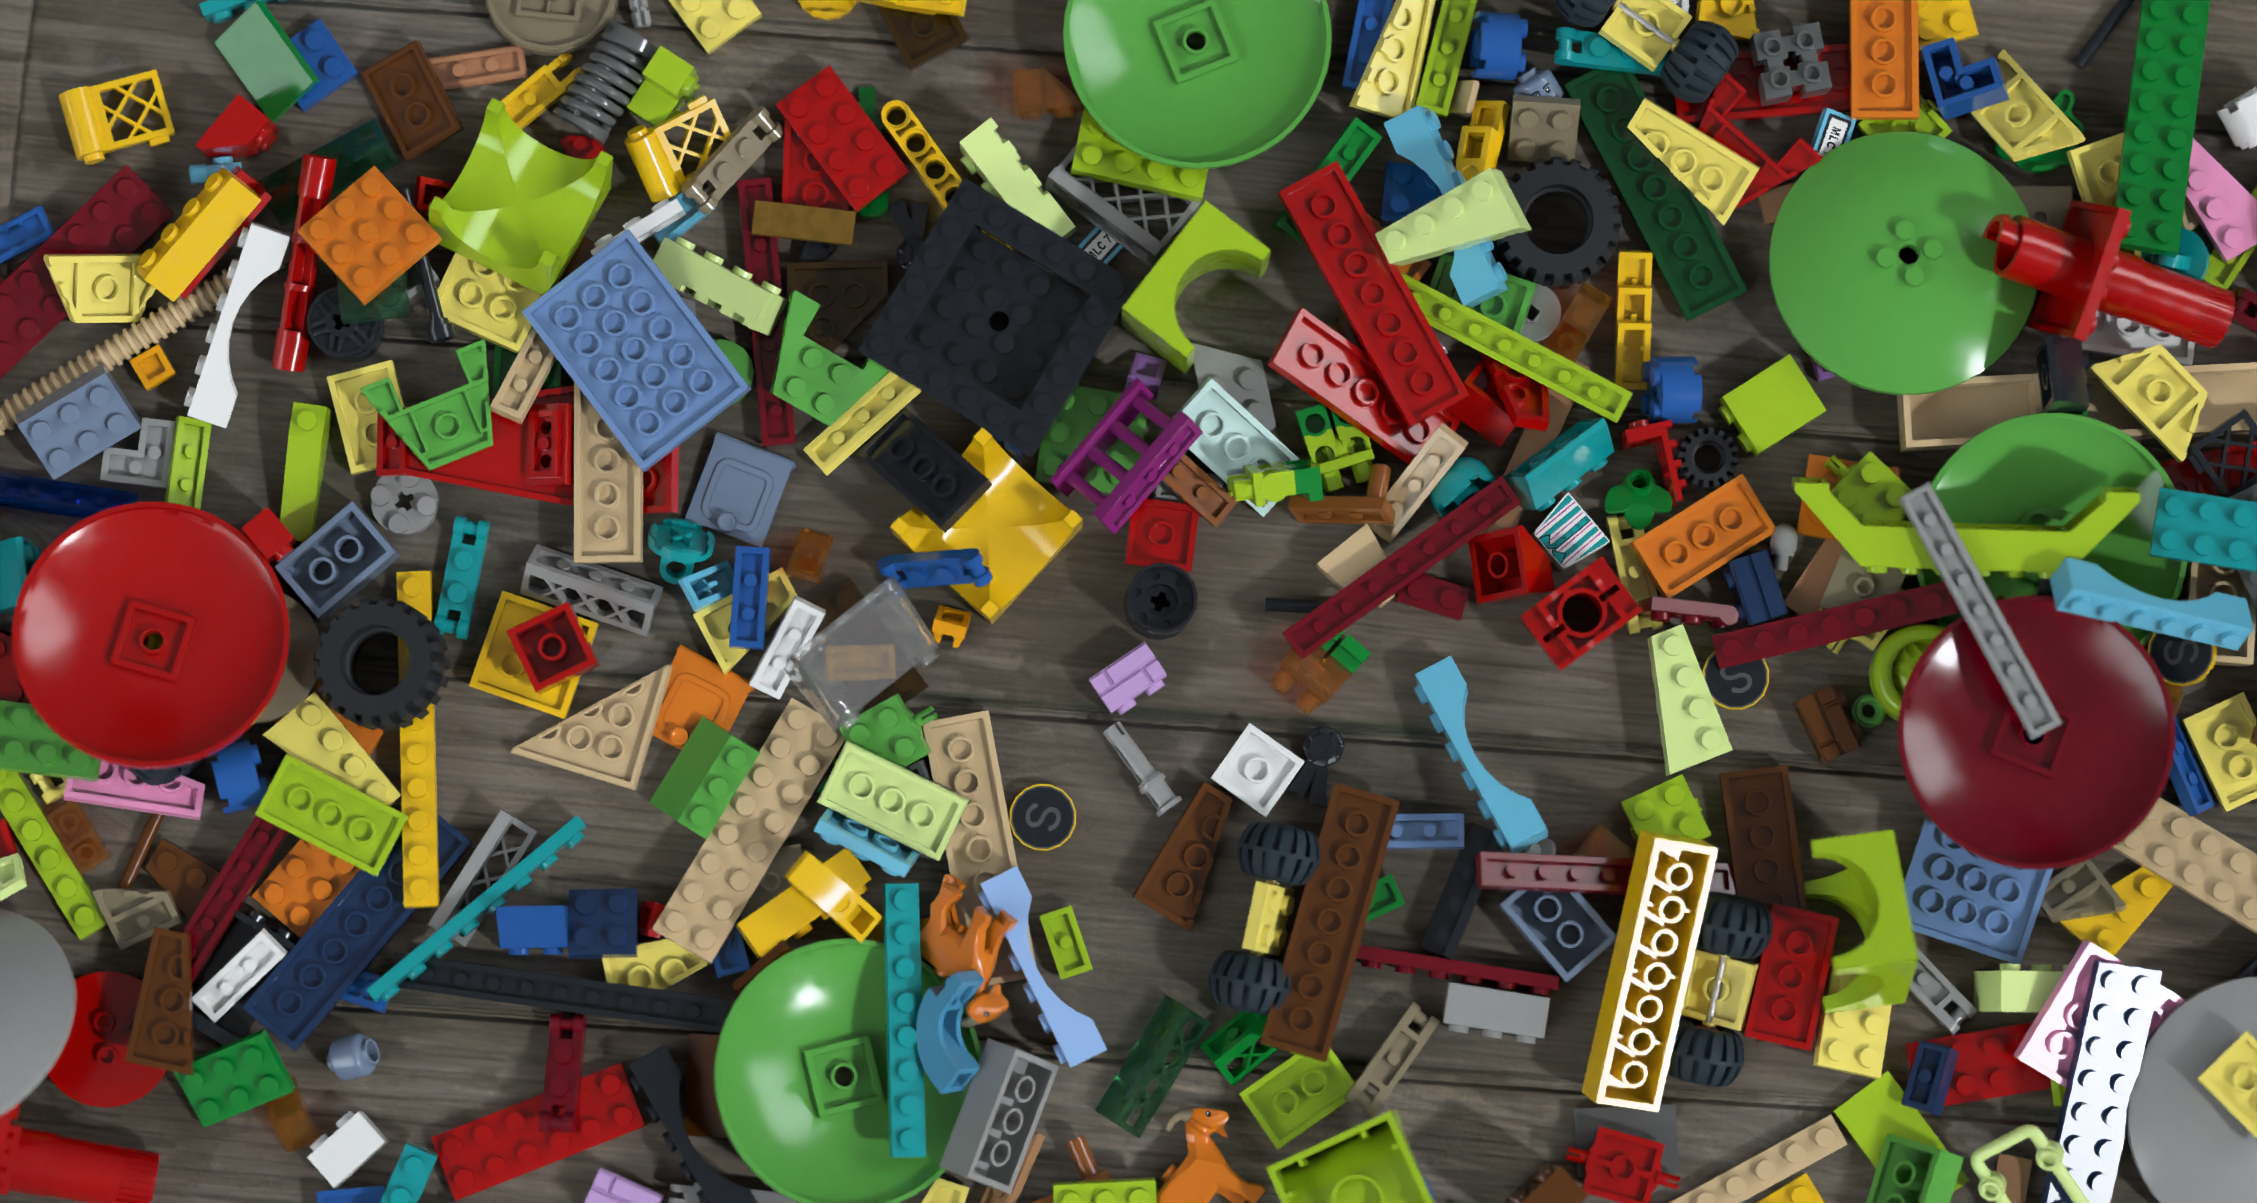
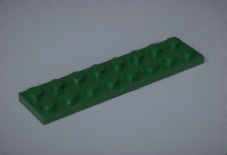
(1659, 204)

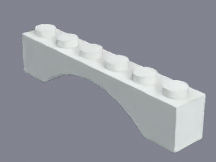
(216, 391)

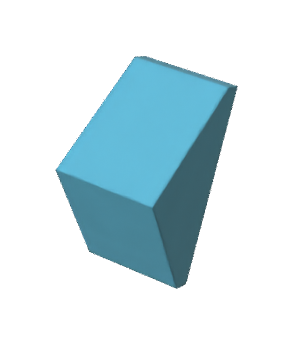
(708, 585)

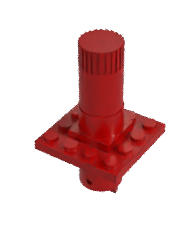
(2086, 273)
(71, 1167)

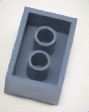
(78, 421)
(337, 561)
(1559, 928)

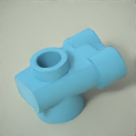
(201, 172)

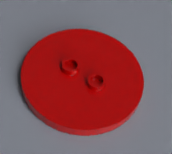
(94, 1055)

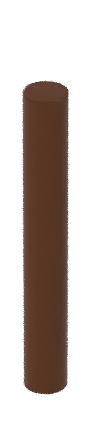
(140, 851)

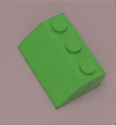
(704, 777)
(1914, 1173)

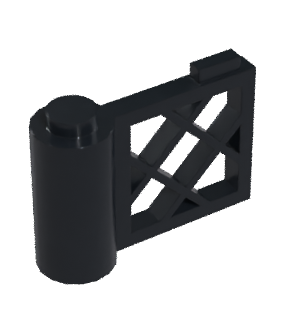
(2201, 464)

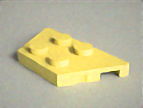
(2029, 120)
(100, 286)
(2156, 394)

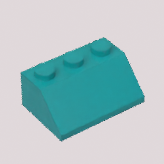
(1561, 463)

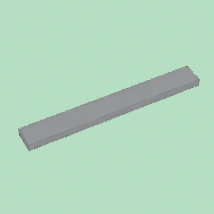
(1980, 610)

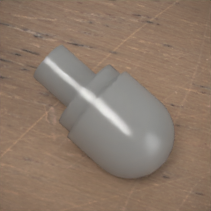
(1783, 544)

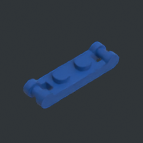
(936, 568)

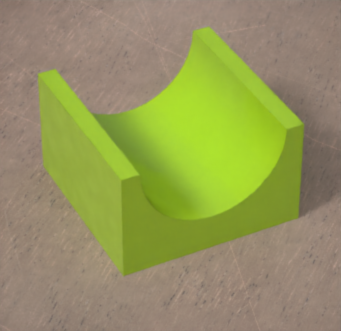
(1204, 245)
(1354, 1167)

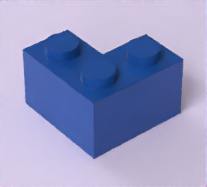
(1962, 87)

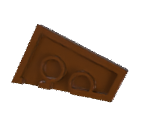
(183, 876)

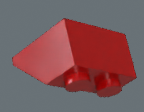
(239, 132)
(1483, 407)
(1509, 566)

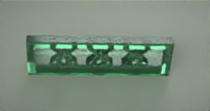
(350, 166)
(1147, 1063)

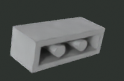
(1495, 1012)

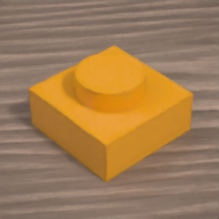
(153, 367)

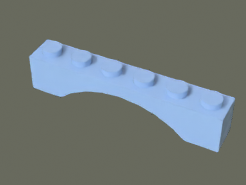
(1075, 1032)

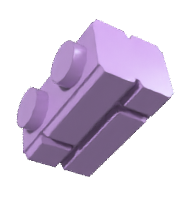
(1129, 678)
(614, 1188)

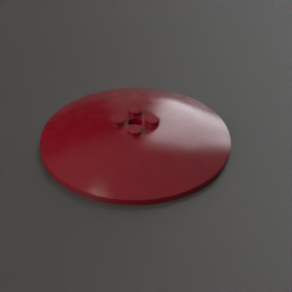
(2050, 799)

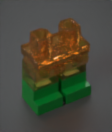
(1320, 676)

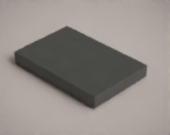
(1651, 1125)

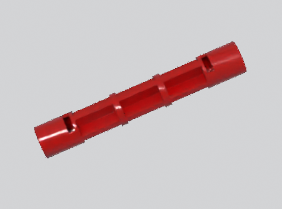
(292, 334)

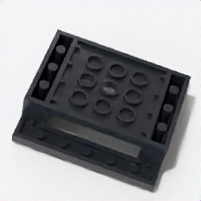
(940, 315)

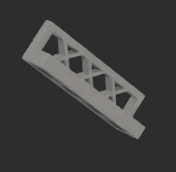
(591, 583)
(477, 864)

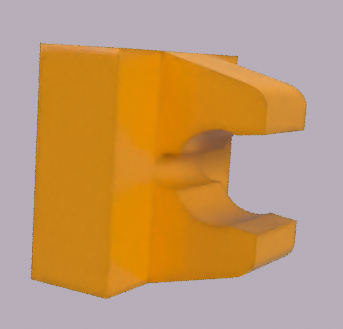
(951, 623)

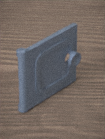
(741, 483)

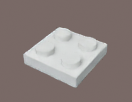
(1257, 770)

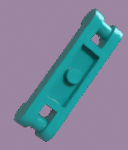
(1597, 53)
(462, 576)

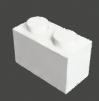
(347, 1148)

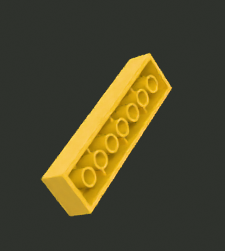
(1649, 971)

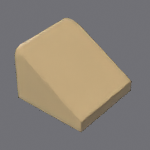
(1464, 98)

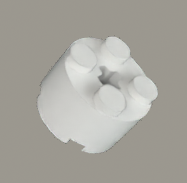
(2241, 119)

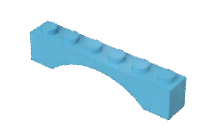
(1418, 139)
(2093, 593)
(1512, 813)

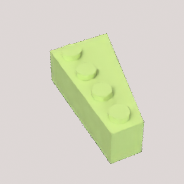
(1010, 180)
(1463, 217)
(719, 287)
(1684, 705)
(2014, 989)

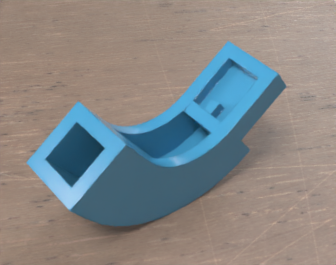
(939, 1032)

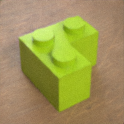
(665, 88)

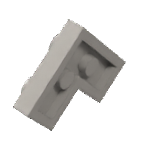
(146, 466)

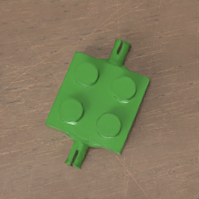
(891, 731)

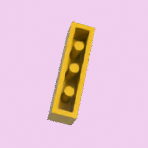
(197, 233)
(792, 912)

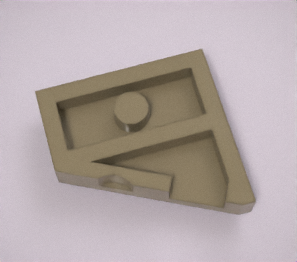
(2080, 893)
(136, 912)

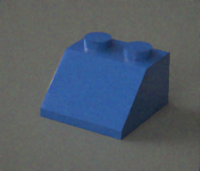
(533, 928)

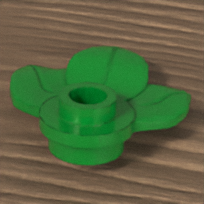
(1638, 503)

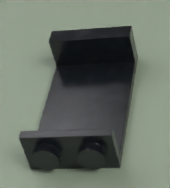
(236, 1021)

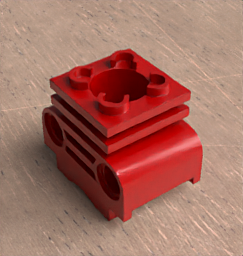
(1602, 591)

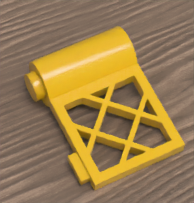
(89, 124)
(654, 154)

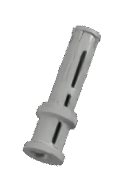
(1150, 781)

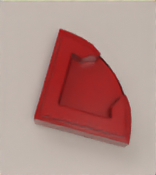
(581, 147)

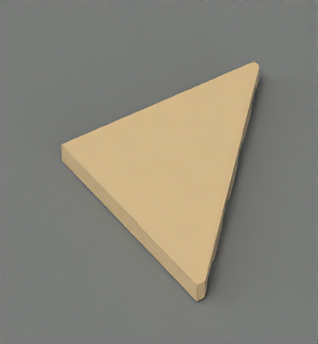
(607, 737)

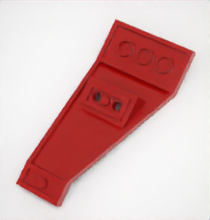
(520, 458)

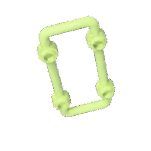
(2048, 1157)

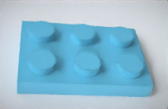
(866, 843)

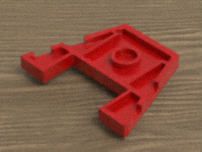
(1721, 129)

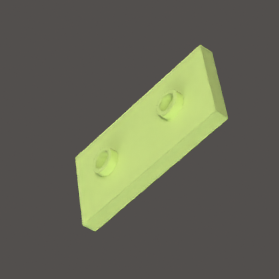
(892, 800)

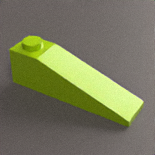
(304, 468)

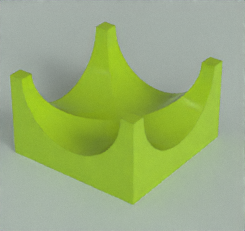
(520, 204)
(1876, 898)

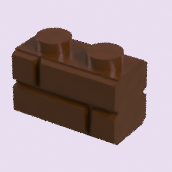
(1828, 724)

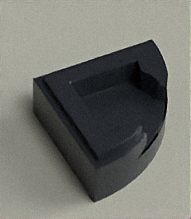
(816, 251)

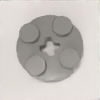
(403, 521)

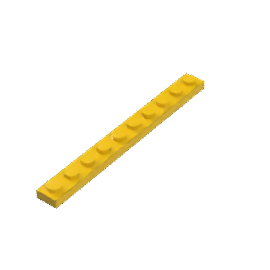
(418, 770)

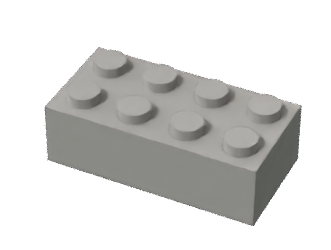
(999, 1116)

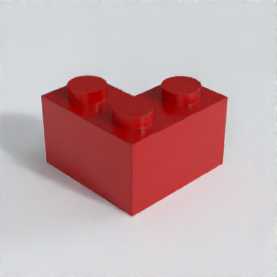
(269, 536)

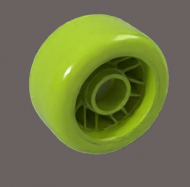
(1895, 661)

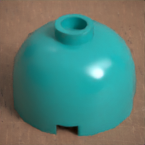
(1459, 484)

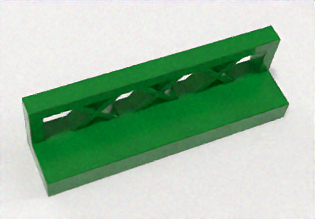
(1350, 151)
(1235, 1040)

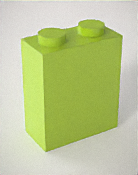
(1771, 406)

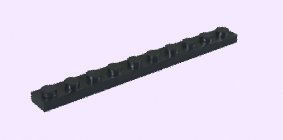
(570, 994)

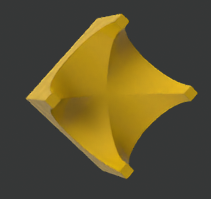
(1011, 525)

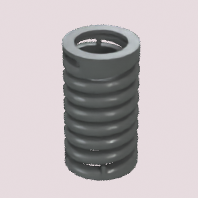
(593, 82)

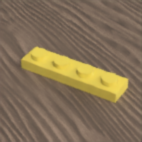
(860, 422)

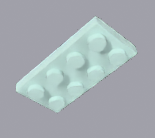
(1231, 435)

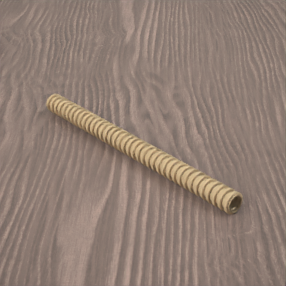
(125, 344)

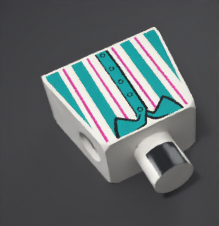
(1568, 534)

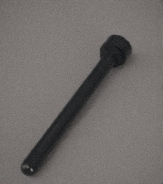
(439, 326)

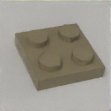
(1543, 128)

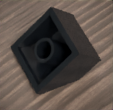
(2062, 375)

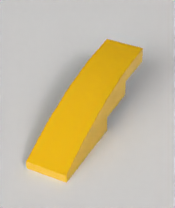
(1632, 317)

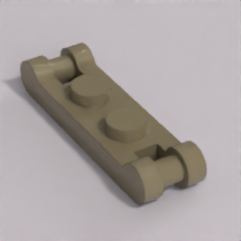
(732, 159)
(1392, 1059)

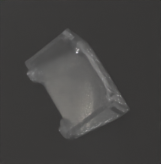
(861, 654)

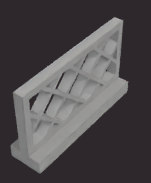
(1111, 219)

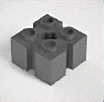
(1779, 82)

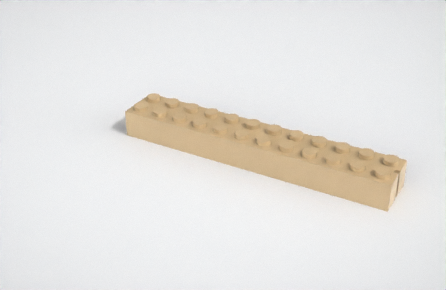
(1957, 414)

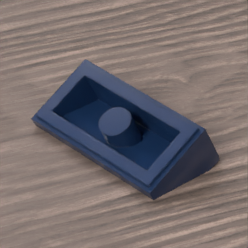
(1930, 1077)

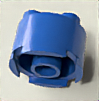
(1497, 46)
(1671, 389)
(238, 776)

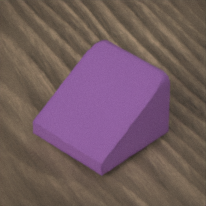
(1148, 370)

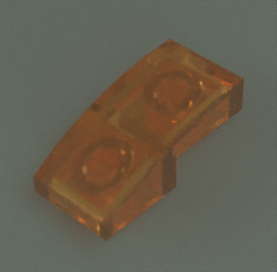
(78, 836)

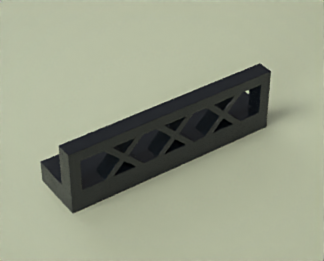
(1458, 895)

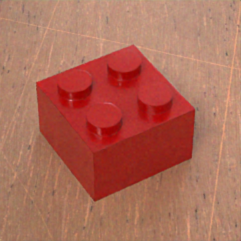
(553, 648)

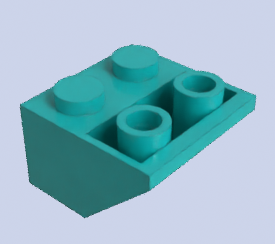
(16, 561)

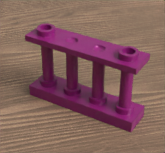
(1148, 470)

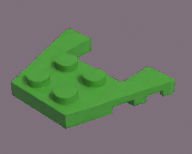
(814, 376)
(447, 424)

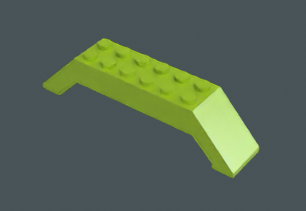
(1991, 546)

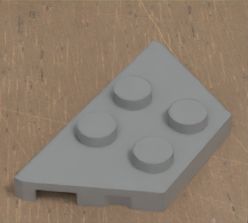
(1239, 377)

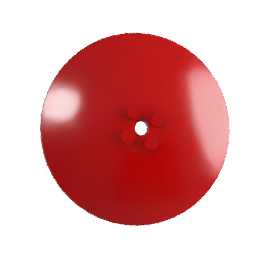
(137, 576)

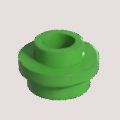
(1858, 716)

